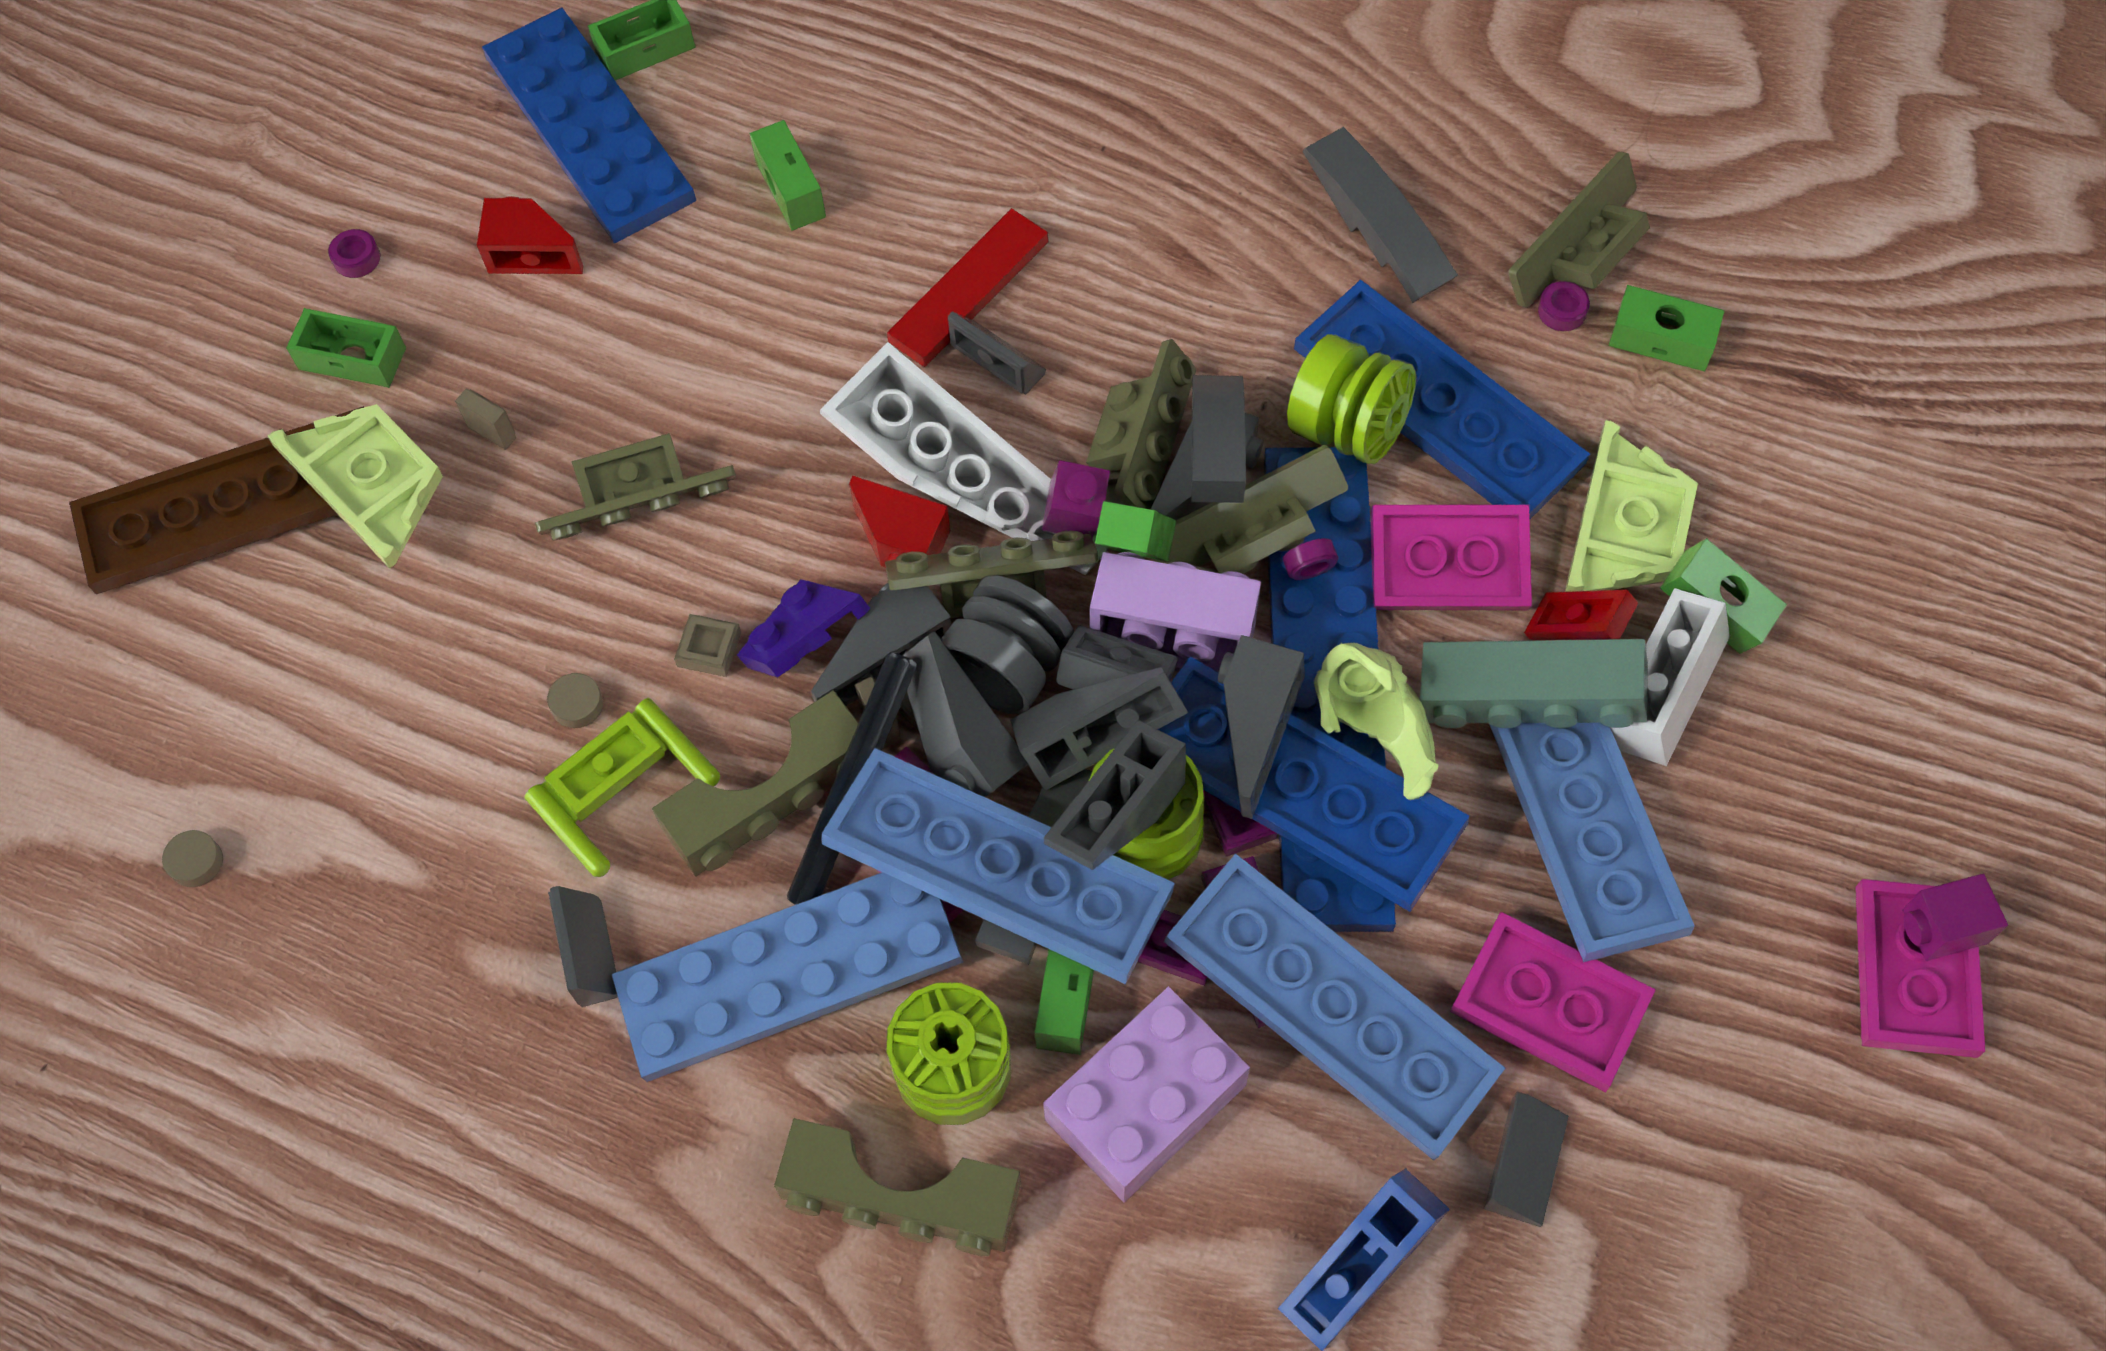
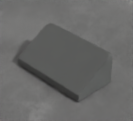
(994, 353)
(1100, 657)
(583, 945)
(1526, 1160)

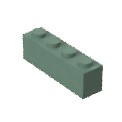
(1535, 682)

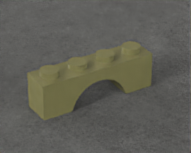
(714, 822)
(967, 1206)

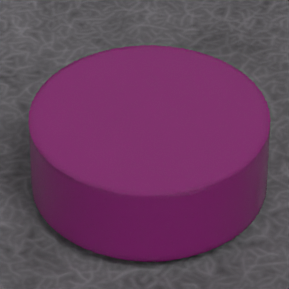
(354, 253)
(1563, 306)
(1310, 559)

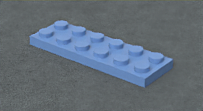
(1594, 837)
(996, 865)
(782, 971)
(1335, 1006)

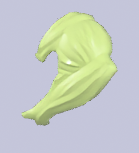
(1372, 697)

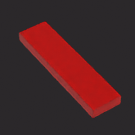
(968, 286)

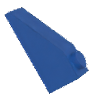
(1363, 1258)

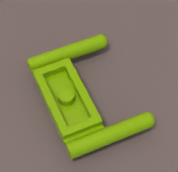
(605, 769)

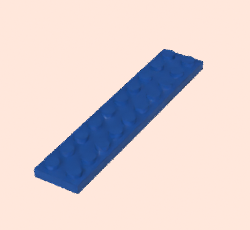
(1314, 619)

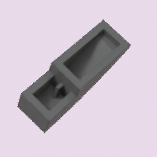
(1218, 439)

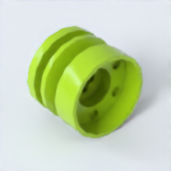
(1351, 398)
(1176, 836)
(942, 1084)

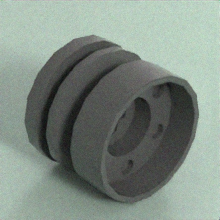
(1008, 642)

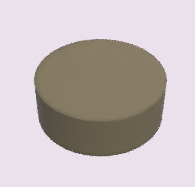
(575, 700)
(192, 858)

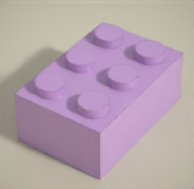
(1174, 607)
(1146, 1093)

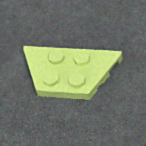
(366, 475)
(1631, 518)

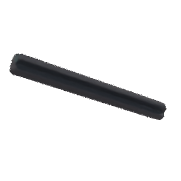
(869, 734)

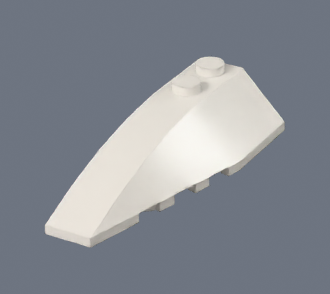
(941, 447)

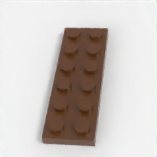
(192, 513)

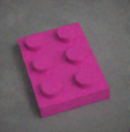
(1451, 557)
(1904, 998)
(1553, 1002)

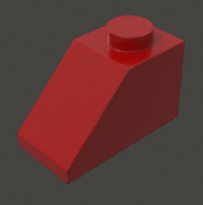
(524, 239)
(898, 520)

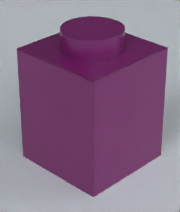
(1075, 498)
(1954, 917)

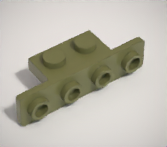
(1585, 237)
(1142, 425)
(630, 479)
(1266, 522)
(967, 565)

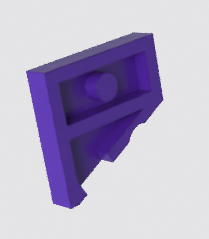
(798, 626)

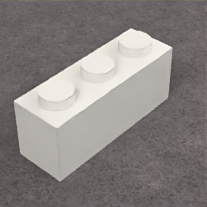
(1679, 666)

